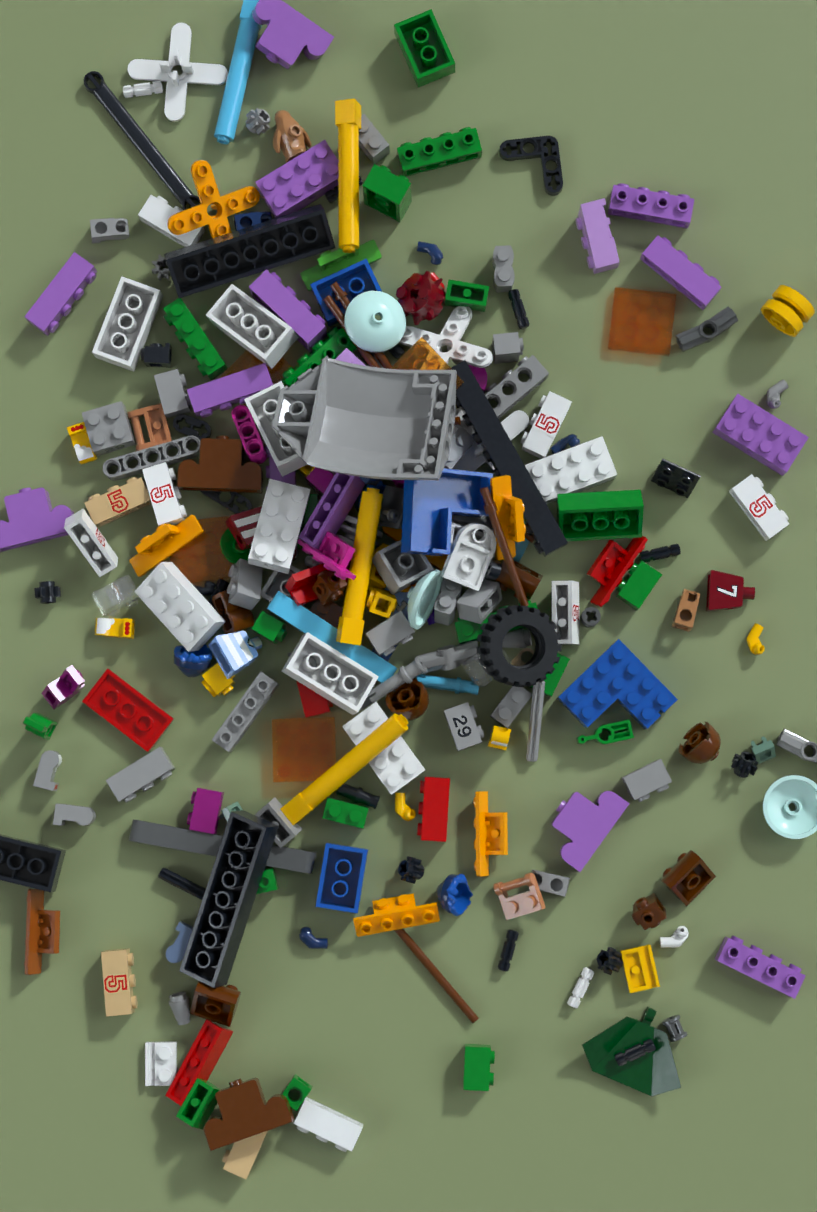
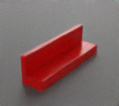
(301, 584)
(199, 1060)

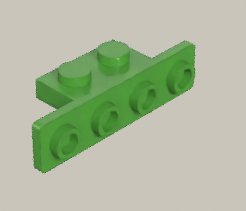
(337, 260)

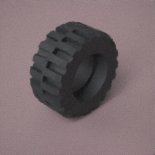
(545, 646)

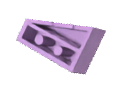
(597, 236)

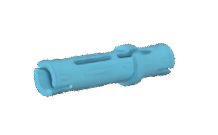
(450, 684)

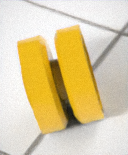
(787, 310)

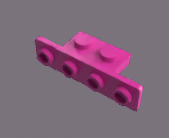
(333, 554)

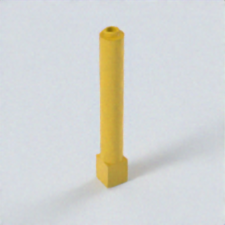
(348, 123)
(352, 623)
(345, 768)

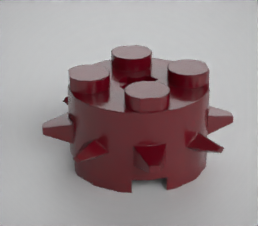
(421, 297)

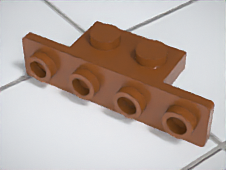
(41, 931)

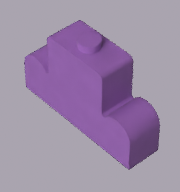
(288, 33)
(31, 519)
(586, 824)

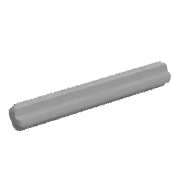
(535, 721)

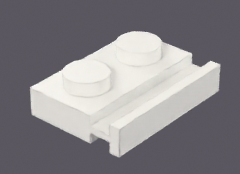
(160, 1063)

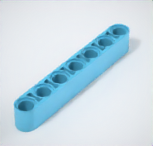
(309, 622)

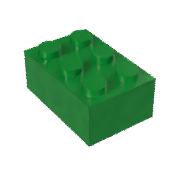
(424, 48)
(387, 192)

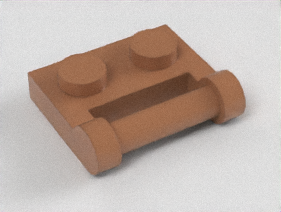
(156, 426)
(523, 902)

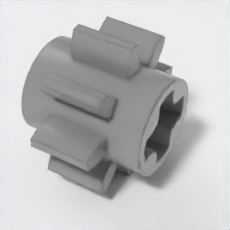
(257, 121)
(165, 273)

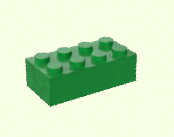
(600, 515)

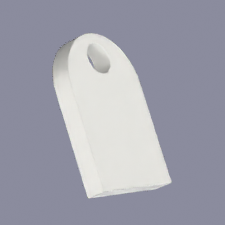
(470, 557)

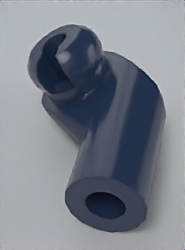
(433, 250)
(570, 440)
(312, 942)

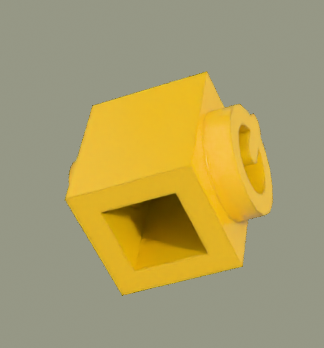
(380, 602)
(216, 681)

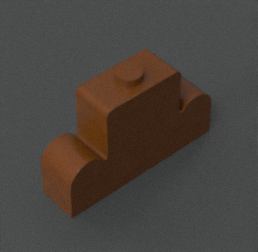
(220, 469)
(245, 1113)

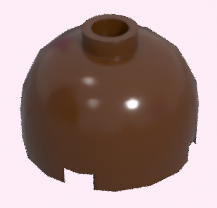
(409, 700)
(701, 744)

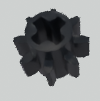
(47, 592)
(744, 764)
(411, 869)
(609, 960)

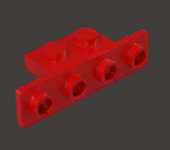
(612, 566)

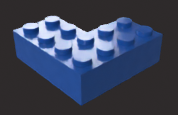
(430, 508)
(621, 678)

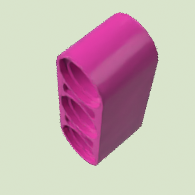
(245, 427)

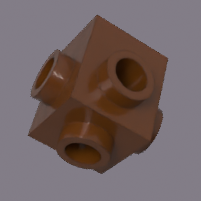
(329, 587)
(648, 912)

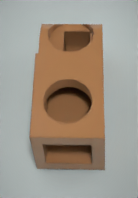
(686, 610)

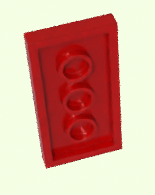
(128, 710)

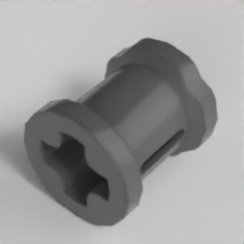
(597, 616)
(674, 1028)

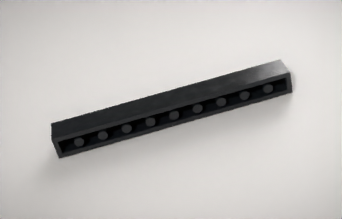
(507, 461)

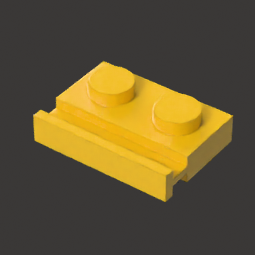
(639, 968)

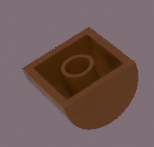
(528, 578)
(687, 877)
(215, 1003)

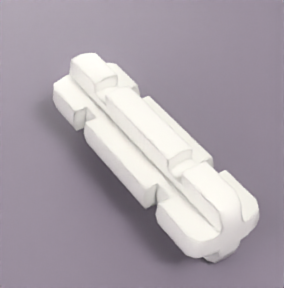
(142, 89)
(580, 987)

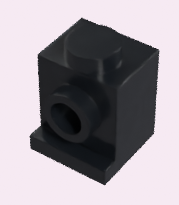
(157, 355)

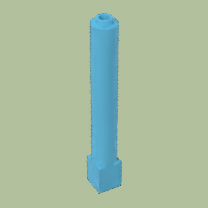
(237, 74)

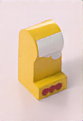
(81, 443)
(115, 627)
(499, 737)

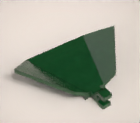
(649, 1074)

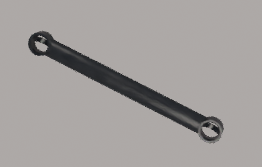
(140, 140)

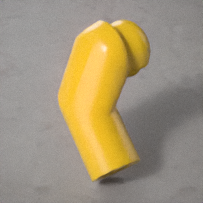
(753, 640)
(403, 809)

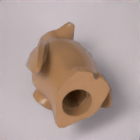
(289, 136)

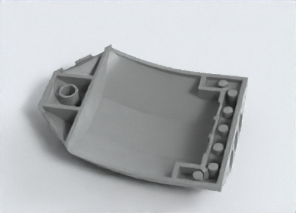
(370, 420)

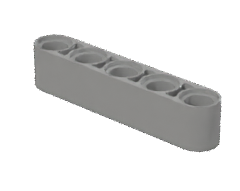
(143, 455)

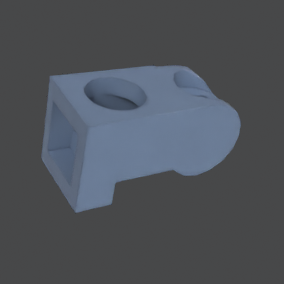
(176, 952)

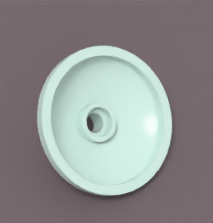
(366, 330)
(423, 598)
(795, 823)

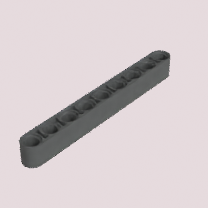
(209, 844)

